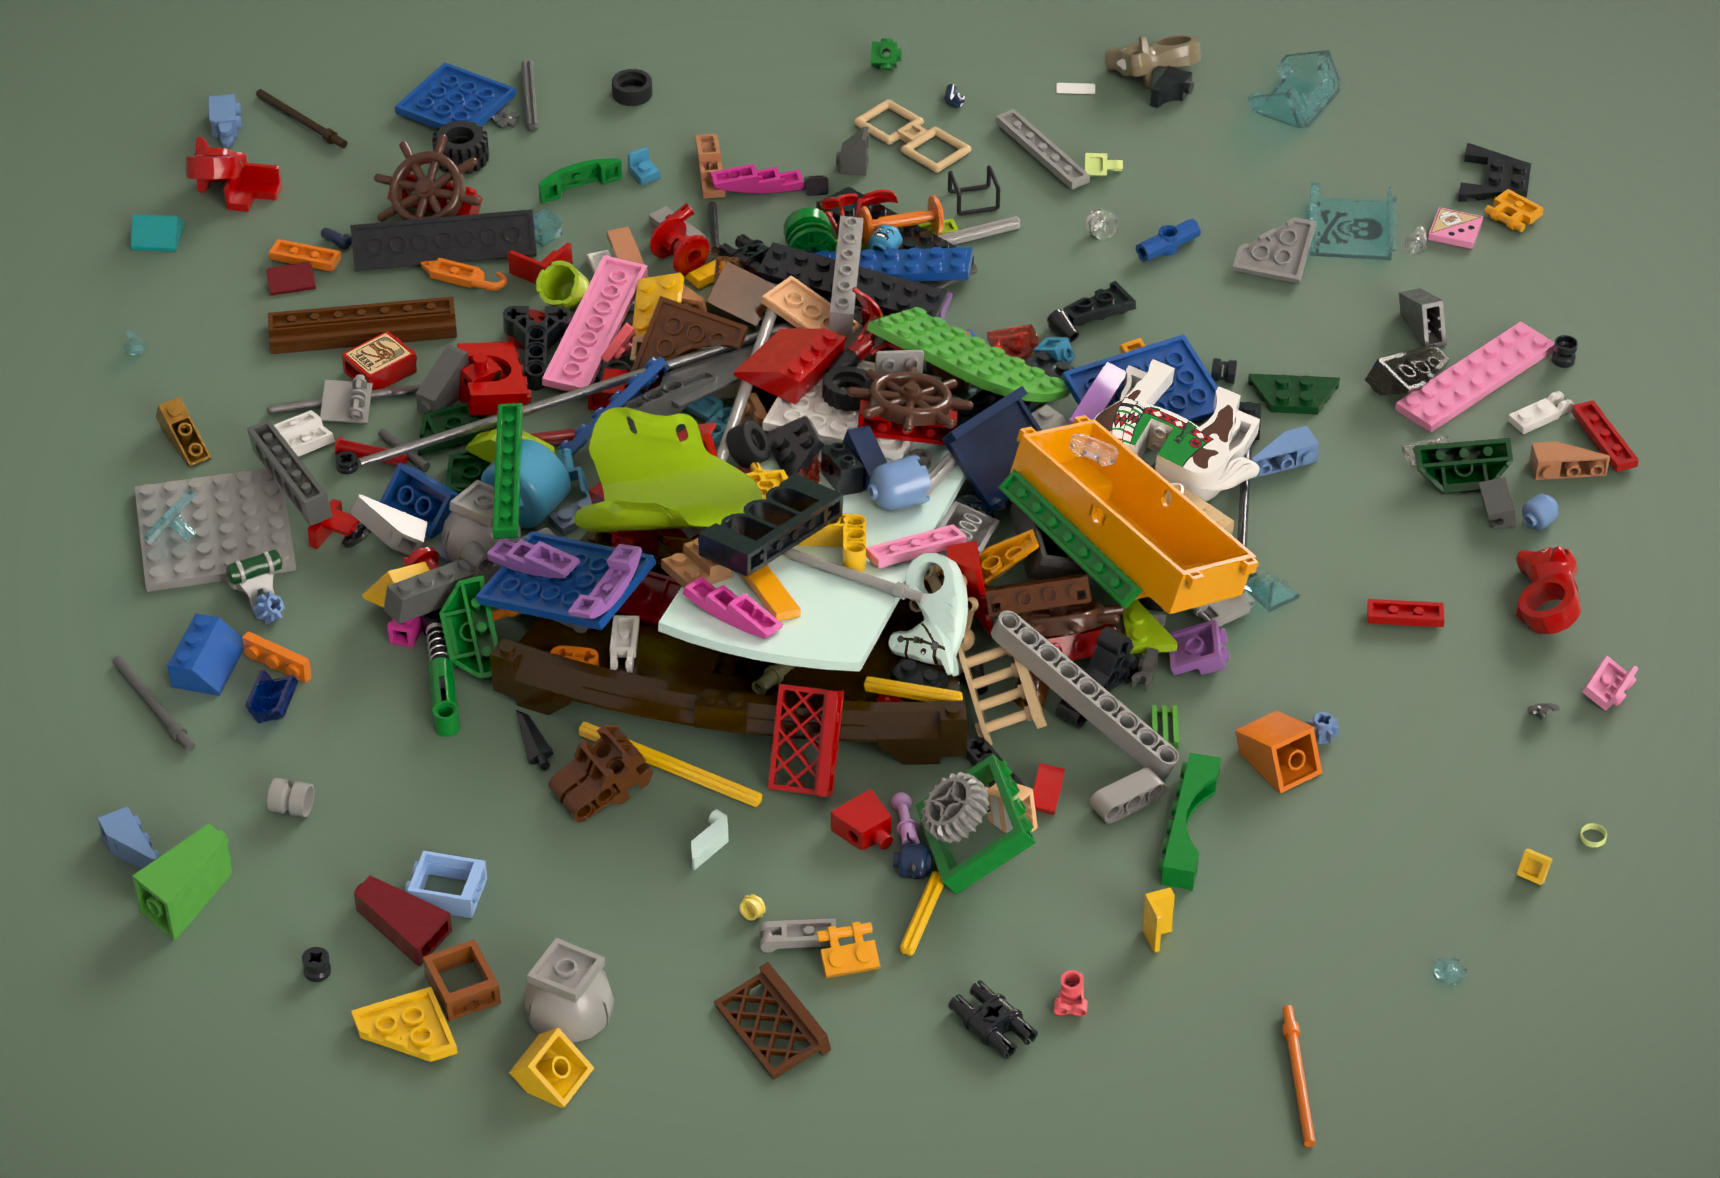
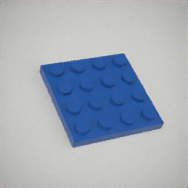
(455, 96)

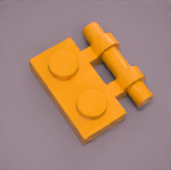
(1517, 206)
(848, 958)

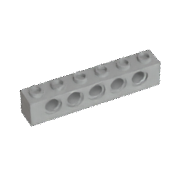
(845, 274)

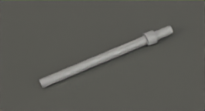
(898, 589)

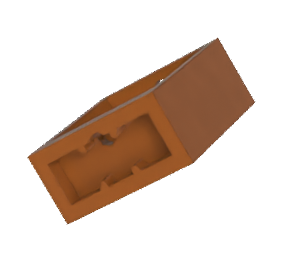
(457, 1003)

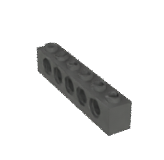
(290, 472)

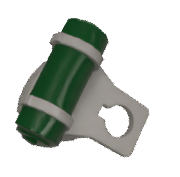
(254, 574)

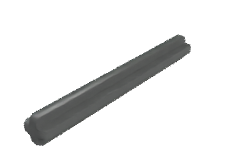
(529, 95)

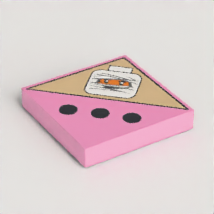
(1455, 228)

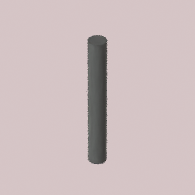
(412, 456)

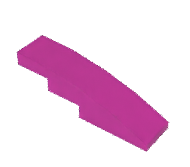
(749, 180)
(736, 611)

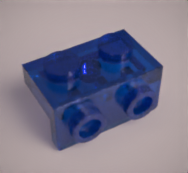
(270, 696)

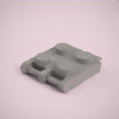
(1225, 610)

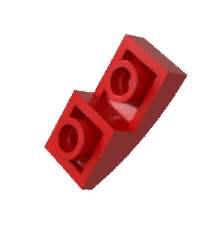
(1047, 788)

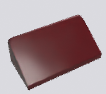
(290, 278)

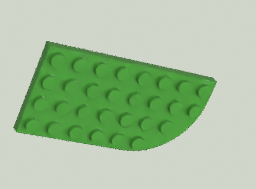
(967, 356)

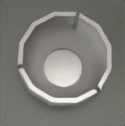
(470, 520)
(568, 992)

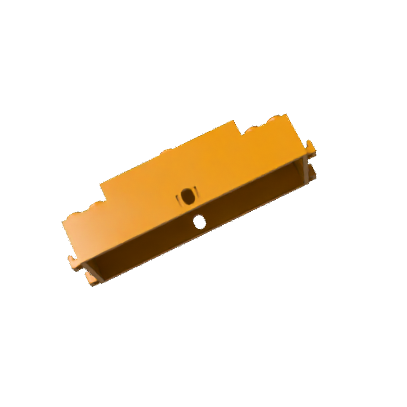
(1167, 550)

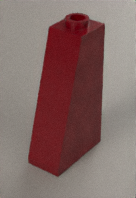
(403, 918)

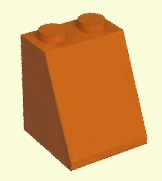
(1280, 750)

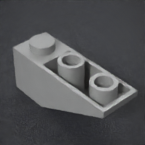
(391, 525)

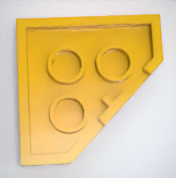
(407, 1024)

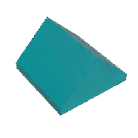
(156, 232)

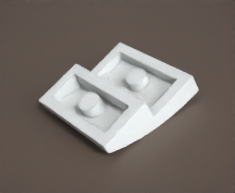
(305, 433)

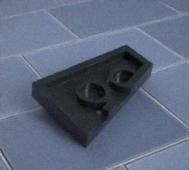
(1102, 305)

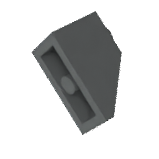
(854, 154)

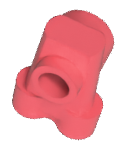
(1071, 995)

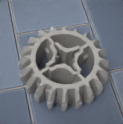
(955, 807)

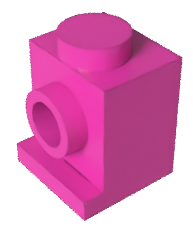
(412, 627)

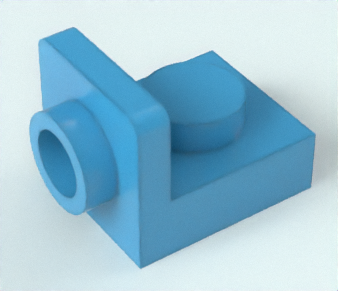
(641, 167)
(1057, 347)

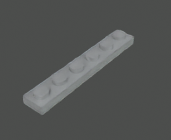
(1043, 149)

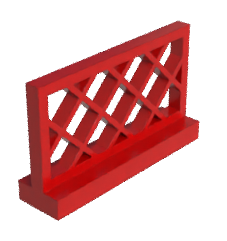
(827, 737)

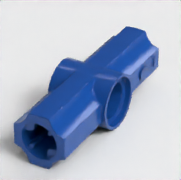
(1168, 240)

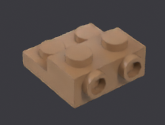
(690, 566)

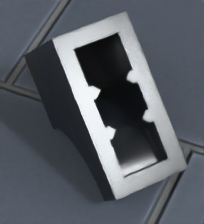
(1171, 86)

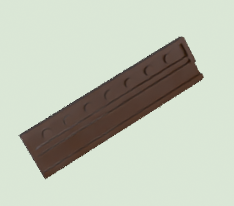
(359, 323)

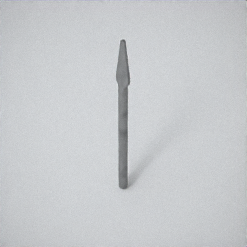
(317, 403)

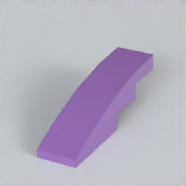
(1100, 392)
(533, 559)

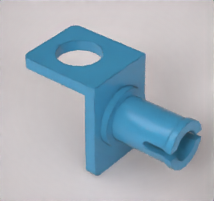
(574, 472)

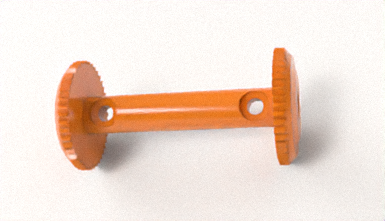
(933, 215)

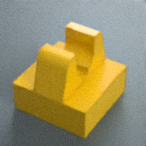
(1534, 866)

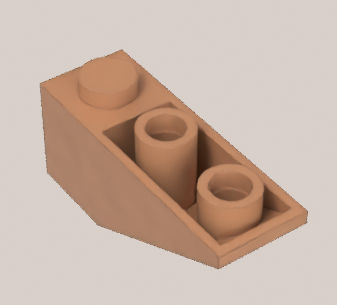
(1562, 460)

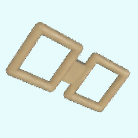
(913, 135)

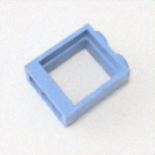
(453, 867)

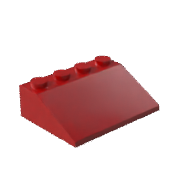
(792, 361)

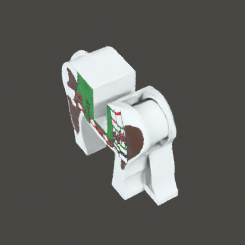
(1197, 457)

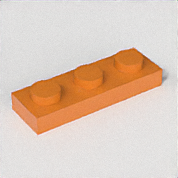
(297, 253)
(276, 657)

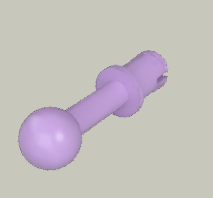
(907, 827)

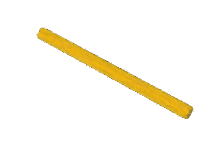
(685, 770)

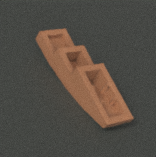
(709, 161)
(624, 246)

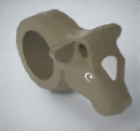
(1141, 59)

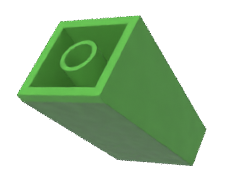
(183, 880)

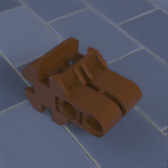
(600, 774)

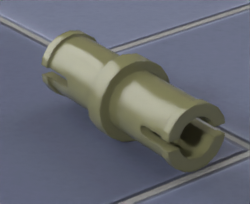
(772, 676)

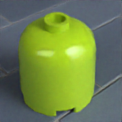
(562, 285)

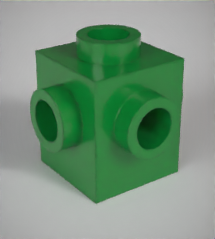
(885, 46)

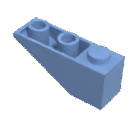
(1288, 451)
(125, 839)

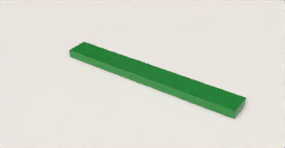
(507, 471)
(1070, 539)

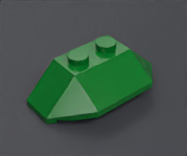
(469, 628)

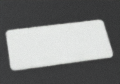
(1075, 88)

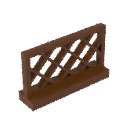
(794, 1012)

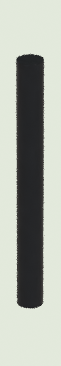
(713, 226)

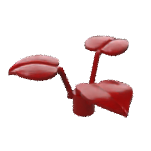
(870, 198)
(864, 344)

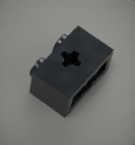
(842, 469)

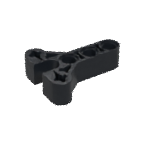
(536, 337)
(1109, 667)

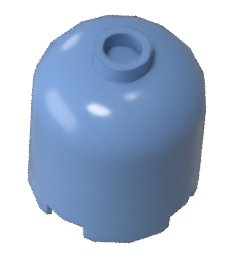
(900, 484)

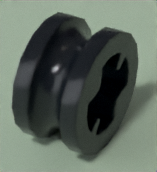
(346, 462)

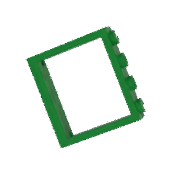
(998, 852)

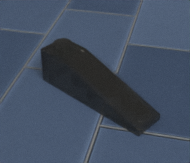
(1406, 370)

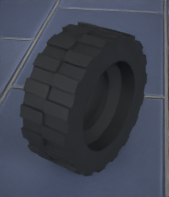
(841, 378)

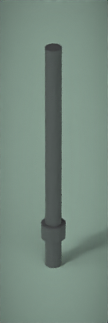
(176, 729)

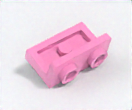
(1609, 683)

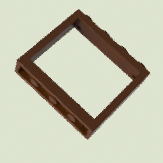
(1039, 594)

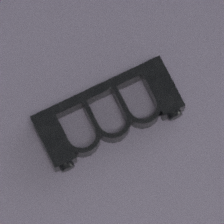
(771, 525)

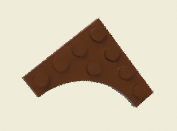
(681, 329)

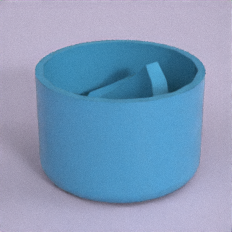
(542, 486)

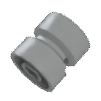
(286, 796)

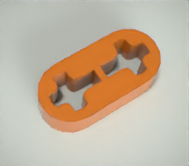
(577, 653)

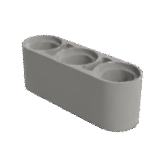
(1127, 795)

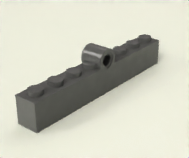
(432, 588)

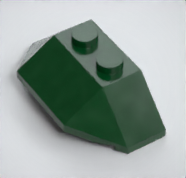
(1464, 464)

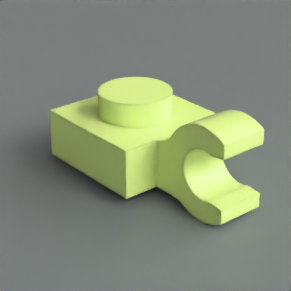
(1097, 164)

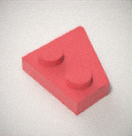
(620, 345)

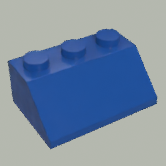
(420, 497)
(205, 656)

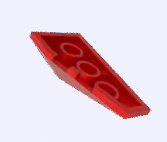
(969, 562)

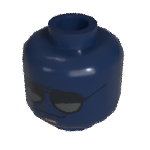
(913, 861)

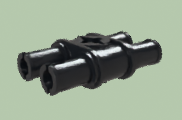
(749, 251)
(993, 1019)

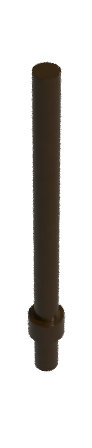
(327, 134)

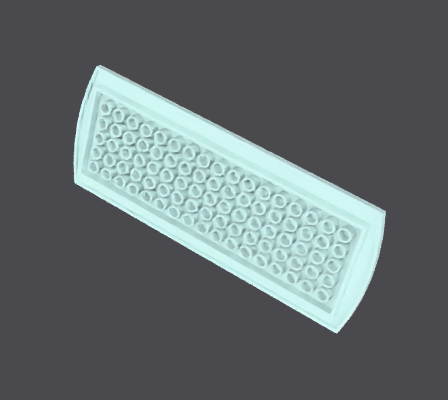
(838, 614)

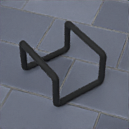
(990, 174)

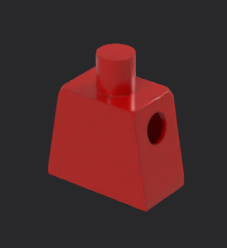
(863, 822)

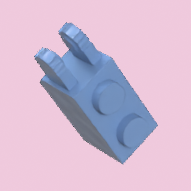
(225, 118)

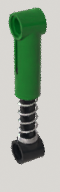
(440, 677)

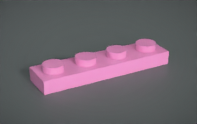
(913, 546)

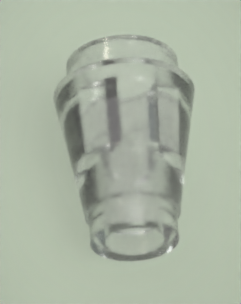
(1417, 241)

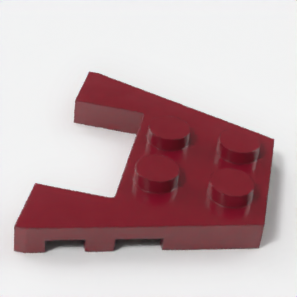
(651, 595)

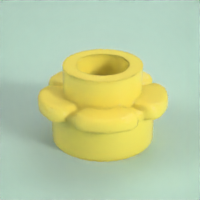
(752, 907)

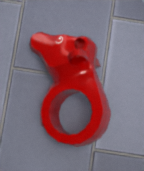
(213, 164)
(1552, 578)

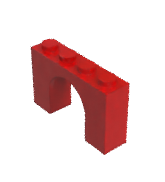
(486, 396)

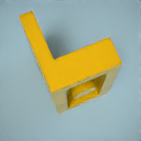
(1158, 916)

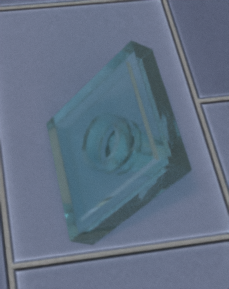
(173, 519)

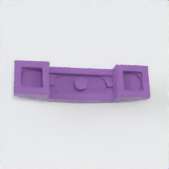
(610, 588)

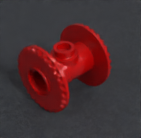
(688, 251)

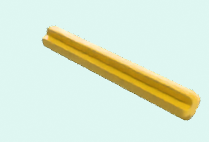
(910, 690)
(922, 914)

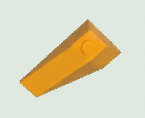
(1006, 554)

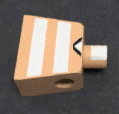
(997, 812)

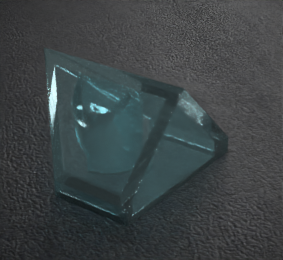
(1269, 591)

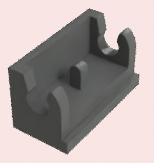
(1498, 503)

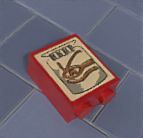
(380, 360)

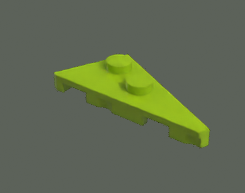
(1146, 630)

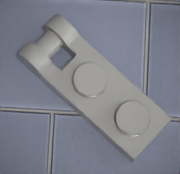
(794, 933)

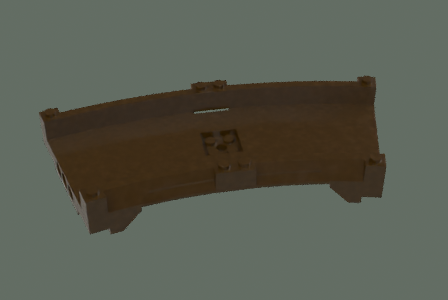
(714, 688)

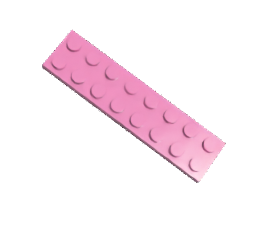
(594, 324)
(1475, 377)

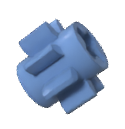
(268, 607)
(1324, 727)

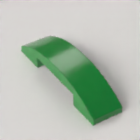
(579, 174)

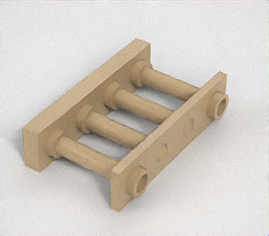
(1025, 691)

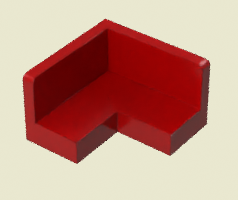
(254, 182)
(529, 268)

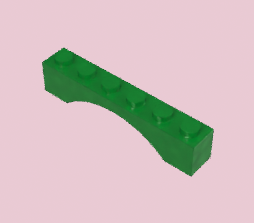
(1181, 858)

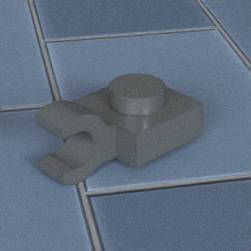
(1146, 669)

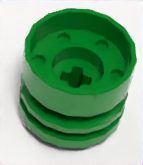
(809, 231)

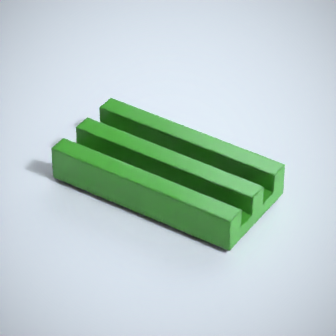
(1164, 712)

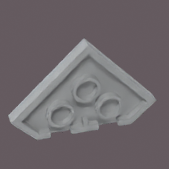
(1278, 252)

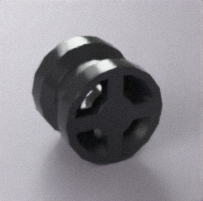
(316, 964)

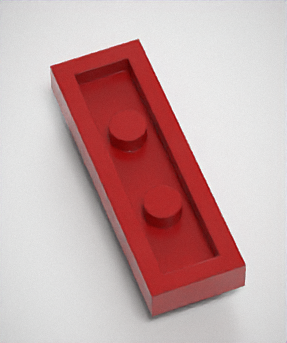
(1405, 613)

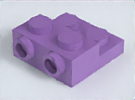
(1199, 649)

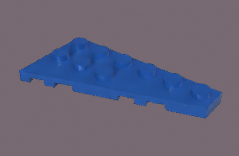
(634, 384)

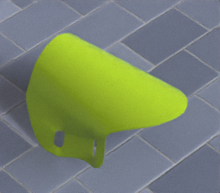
(658, 480)

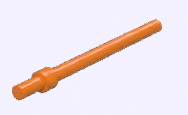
(1292, 1033)

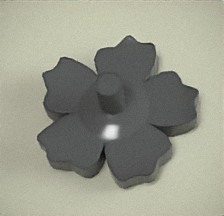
(504, 119)
(1543, 709)

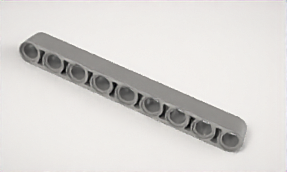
(1084, 694)

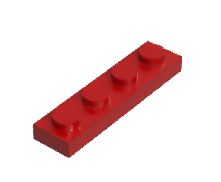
(1604, 435)

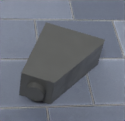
(1424, 316)
(442, 383)

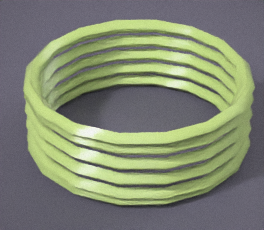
(1596, 827)

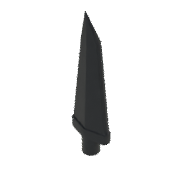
(535, 744)

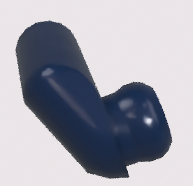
(952, 97)
(336, 238)

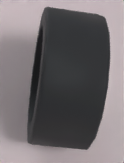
(632, 77)

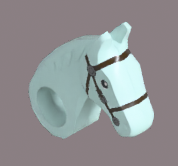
(945, 616)

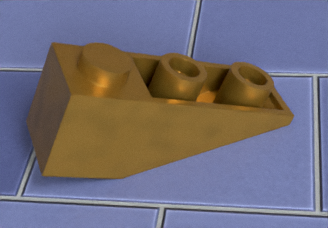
(182, 432)

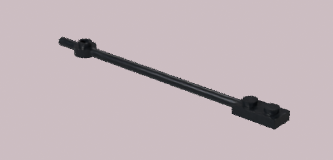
(1254, 410)

